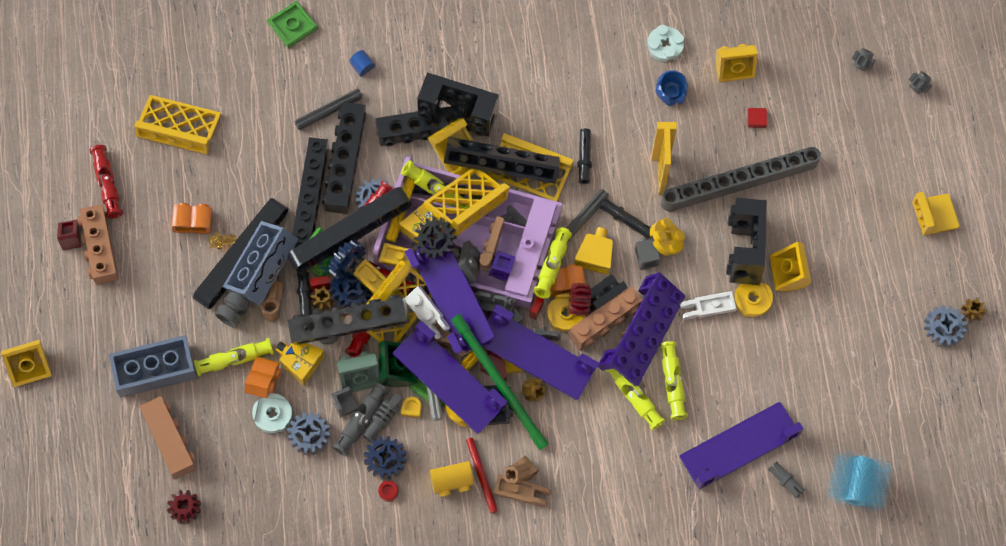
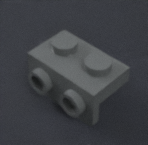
(469, 261)

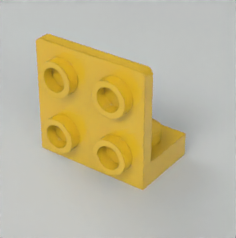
(935, 213)

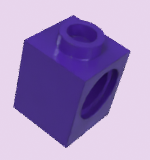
(501, 266)

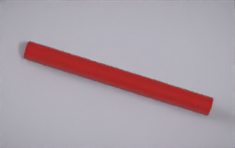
(481, 475)

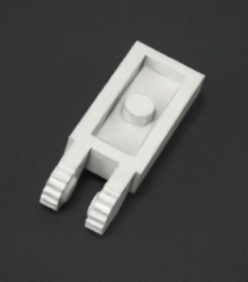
(709, 305)
(426, 310)

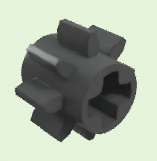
(863, 59)
(920, 82)

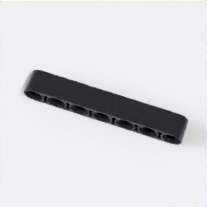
(350, 228)
(212, 287)

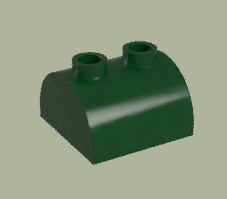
(392, 371)

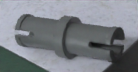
(786, 479)

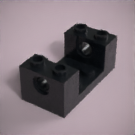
(439, 89)
(748, 218)

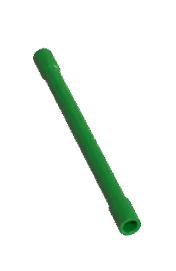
(464, 329)

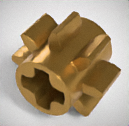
(318, 296)
(975, 314)
(533, 389)

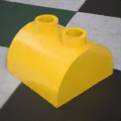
(736, 62)
(790, 268)
(26, 363)
(451, 477)

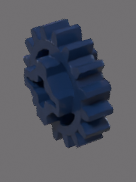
(346, 259)
(349, 291)
(377, 455)

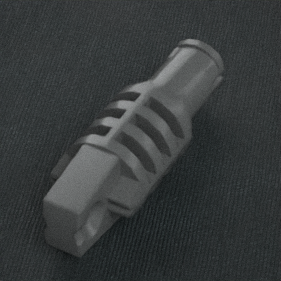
(382, 417)

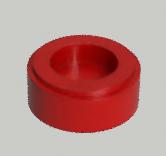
(388, 491)

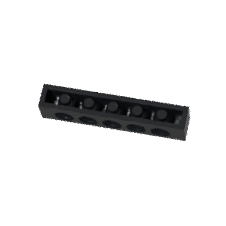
(405, 121)
(501, 160)
(310, 189)
(340, 202)
(298, 324)

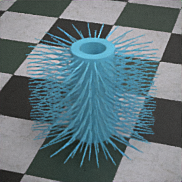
(860, 477)

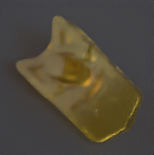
(218, 240)

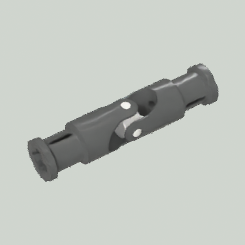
(368, 407)

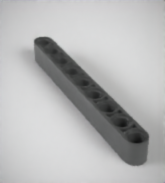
(746, 172)

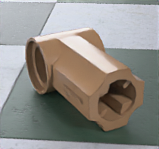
(273, 300)
(521, 470)

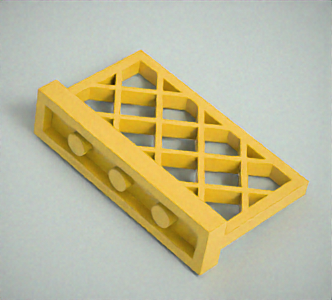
(172, 135)
(662, 151)
(566, 164)
(477, 208)
(387, 289)

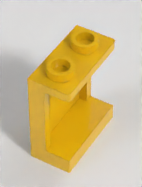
(439, 141)

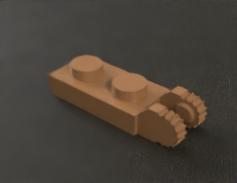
(491, 245)
(521, 491)

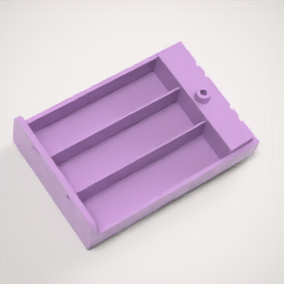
(526, 243)

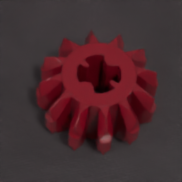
(579, 299)
(186, 500)

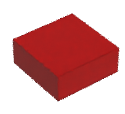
(757, 117)
(319, 282)
(536, 307)

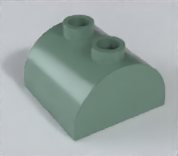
(358, 372)

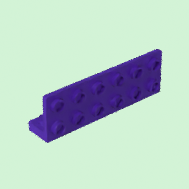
(452, 296)
(645, 330)
(538, 355)
(449, 379)
(740, 445)

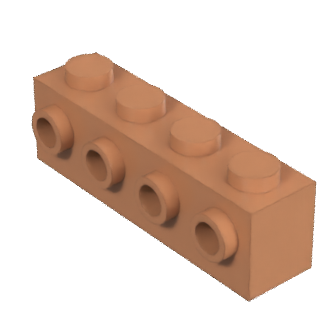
(98, 244)
(605, 318)
(167, 437)

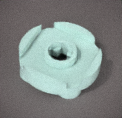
(668, 34)
(279, 422)

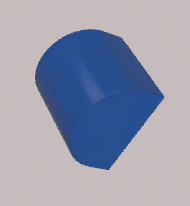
(361, 62)

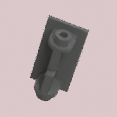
(489, 301)

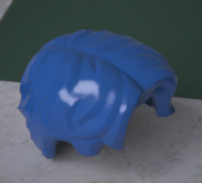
(672, 87)

